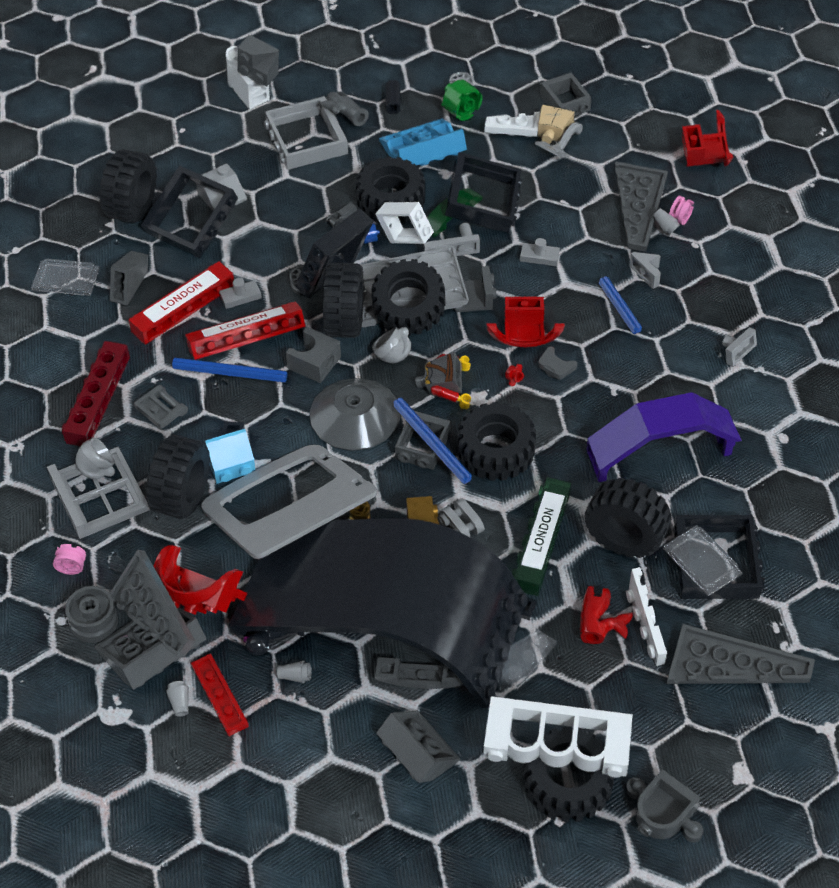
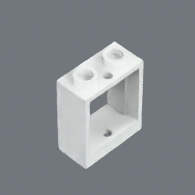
(389, 214)

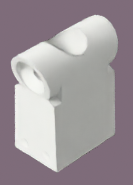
(246, 88)

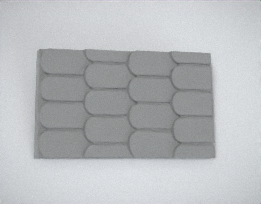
(445, 263)

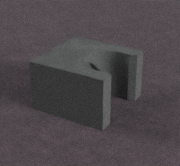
(320, 358)

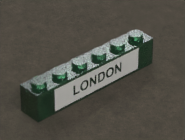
(542, 535)

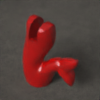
(593, 607)

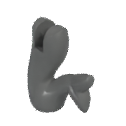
(343, 104)

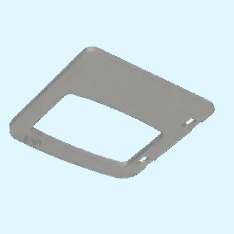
(297, 518)

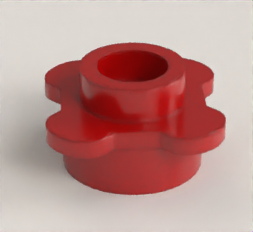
(514, 374)

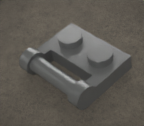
(157, 411)

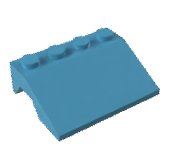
(425, 142)

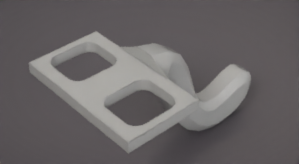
(574, 128)

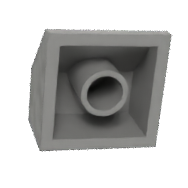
(226, 177)

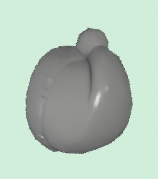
(393, 345)
(94, 459)

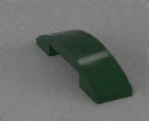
(437, 217)

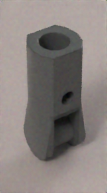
(337, 217)

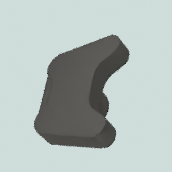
(555, 366)

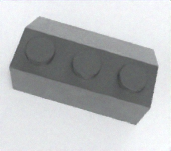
(417, 745)

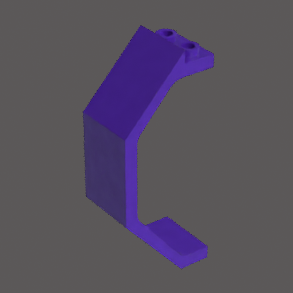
(658, 420)

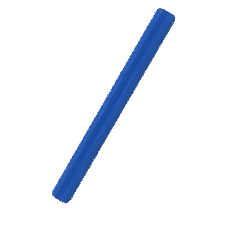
(229, 370)
(432, 440)

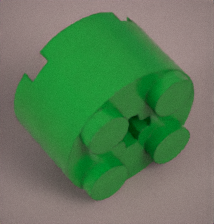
(461, 99)

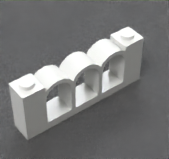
(500, 746)

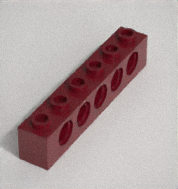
(96, 393)

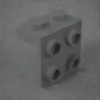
(480, 292)

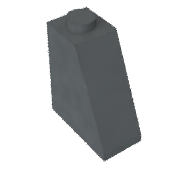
(127, 276)

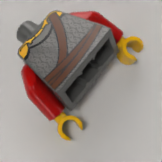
(444, 378)

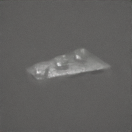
(525, 658)

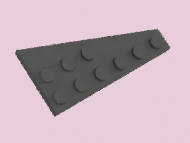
(640, 197)
(150, 605)
(718, 658)

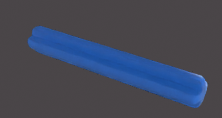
(620, 305)

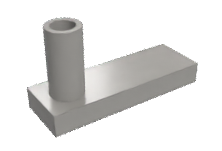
(463, 245)

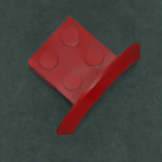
(706, 148)
(524, 323)

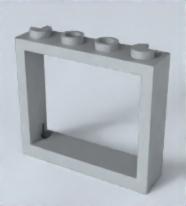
(301, 111)

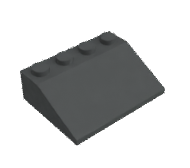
(138, 655)

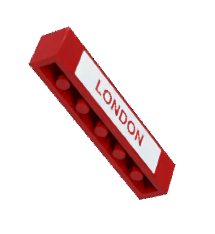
(181, 303)
(245, 330)

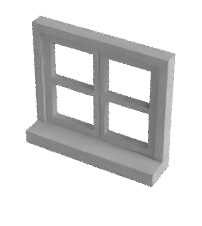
(72, 503)

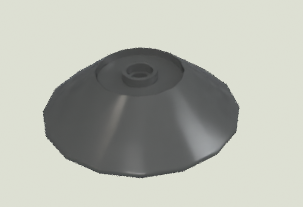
(351, 425)

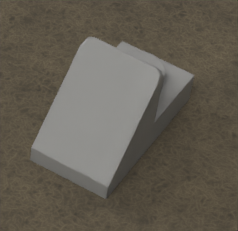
(646, 267)

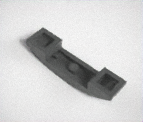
(415, 675)

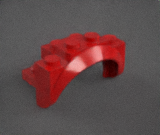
(194, 589)

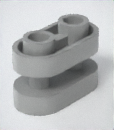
(450, 518)

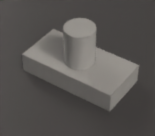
(539, 253)
(240, 293)
(739, 347)

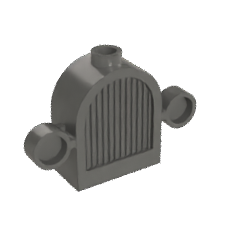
(665, 807)

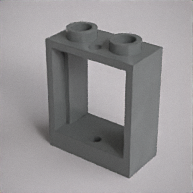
(560, 85)
(439, 427)

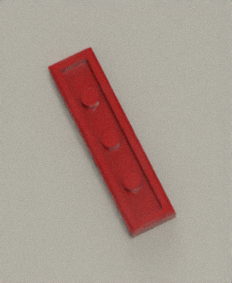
(219, 695)

